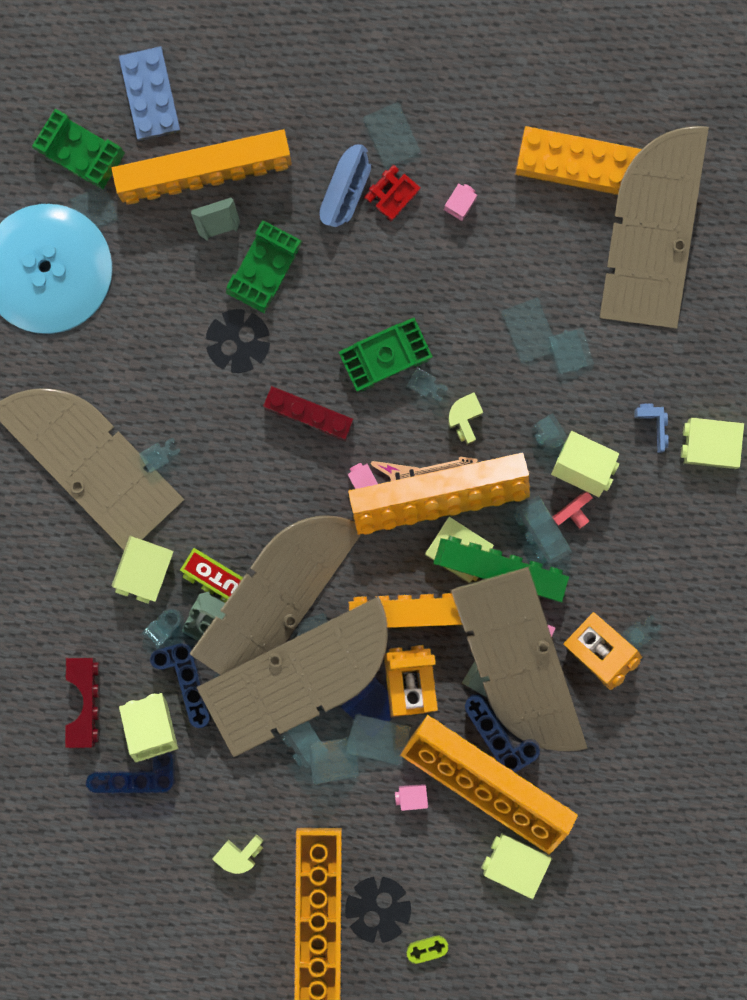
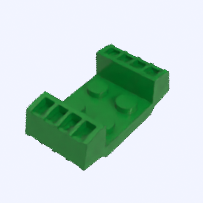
(78, 149)
(264, 267)
(385, 354)

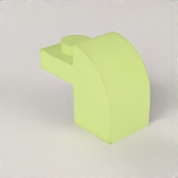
(463, 411)
(234, 859)

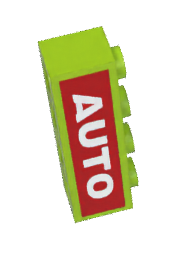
(211, 574)

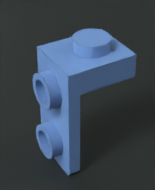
(648, 411)

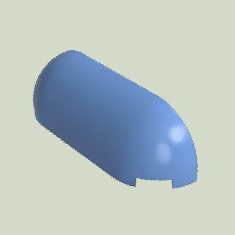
(345, 187)

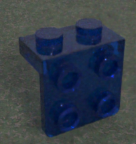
(370, 702)

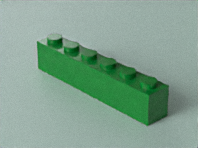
(490, 564)

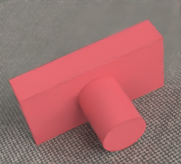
(573, 511)

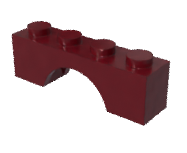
(309, 413)
(82, 731)

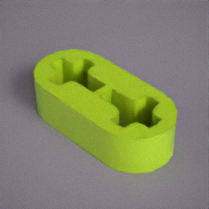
(429, 954)

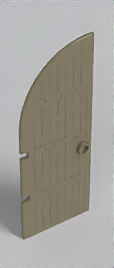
(656, 230)
(89, 463)
(279, 593)
(521, 660)
(297, 677)

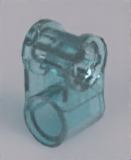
(162, 629)

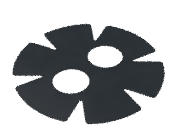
(241, 358)
(396, 911)

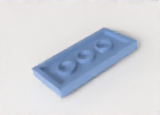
(149, 93)

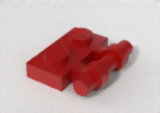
(397, 197)

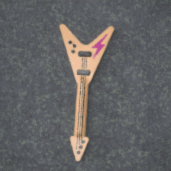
(399, 472)

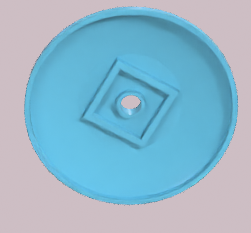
(77, 274)

